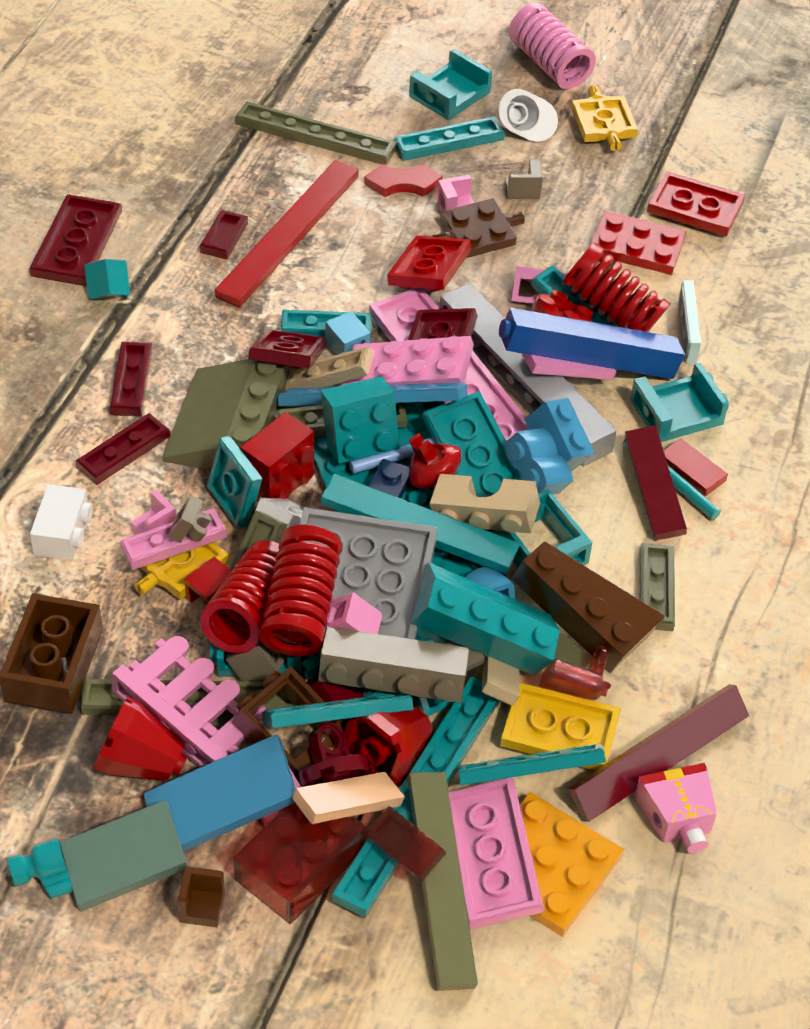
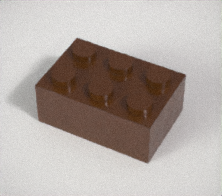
(51, 653)

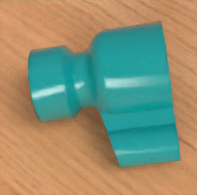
(45, 863)

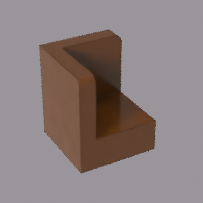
(201, 896)

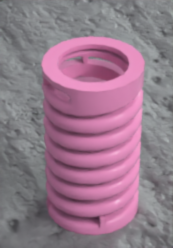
(552, 46)

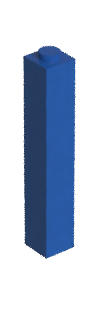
(591, 343)

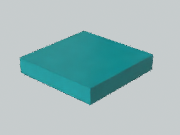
(234, 482)

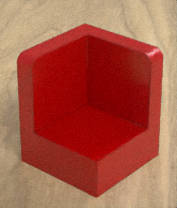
(206, 580)

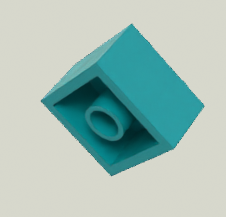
(360, 419)

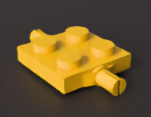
(604, 118)
(172, 570)

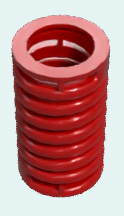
(610, 296)
(301, 590)
(237, 607)

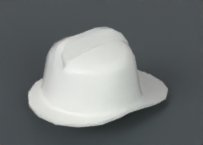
(527, 115)

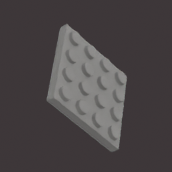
(379, 563)

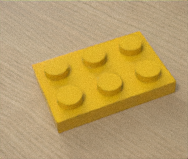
(557, 721)

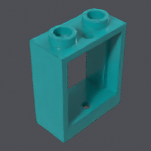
(575, 541)

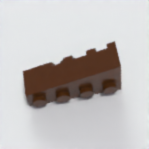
(586, 604)

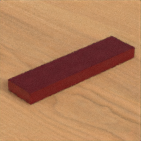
(655, 483)

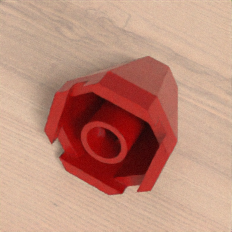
(389, 740)
(140, 746)

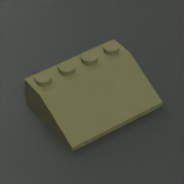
(224, 402)

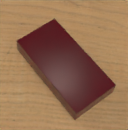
(224, 234)

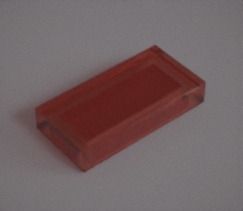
(405, 843)

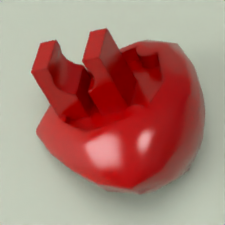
(430, 461)

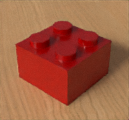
(282, 456)

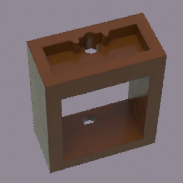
(300, 694)

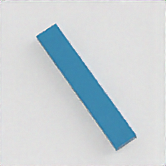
(403, 393)

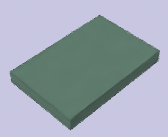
(123, 855)

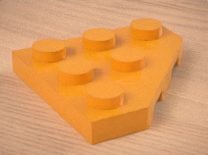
(567, 861)

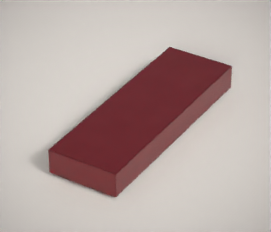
(131, 379)
(122, 448)

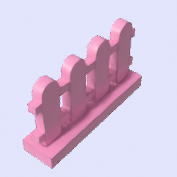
(167, 703)

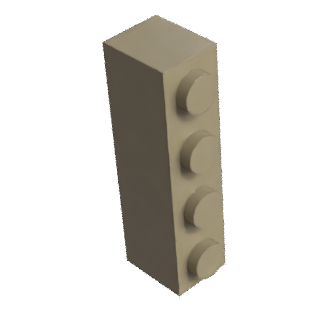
(393, 664)

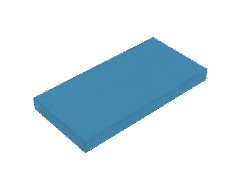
(228, 792)

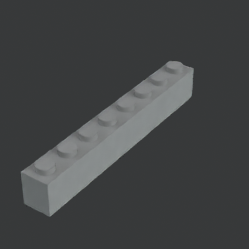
(516, 375)

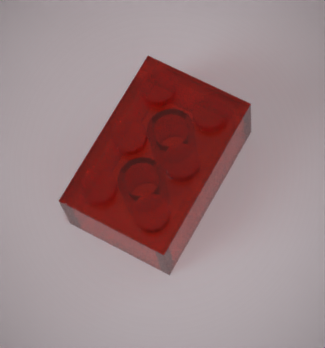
(297, 860)

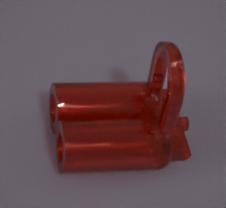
(577, 680)

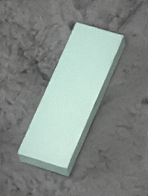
(689, 322)

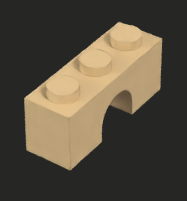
(509, 509)

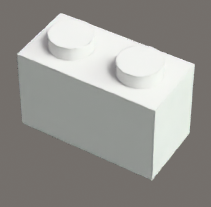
(60, 522)

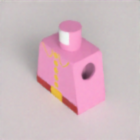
(679, 804)

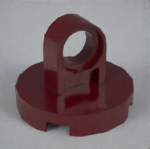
(335, 763)

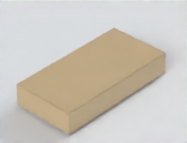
(500, 680)

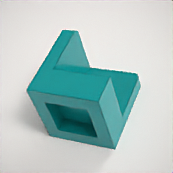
(107, 278)

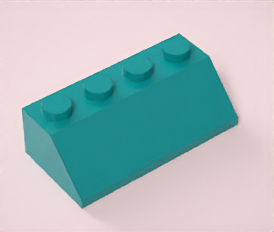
(485, 620)

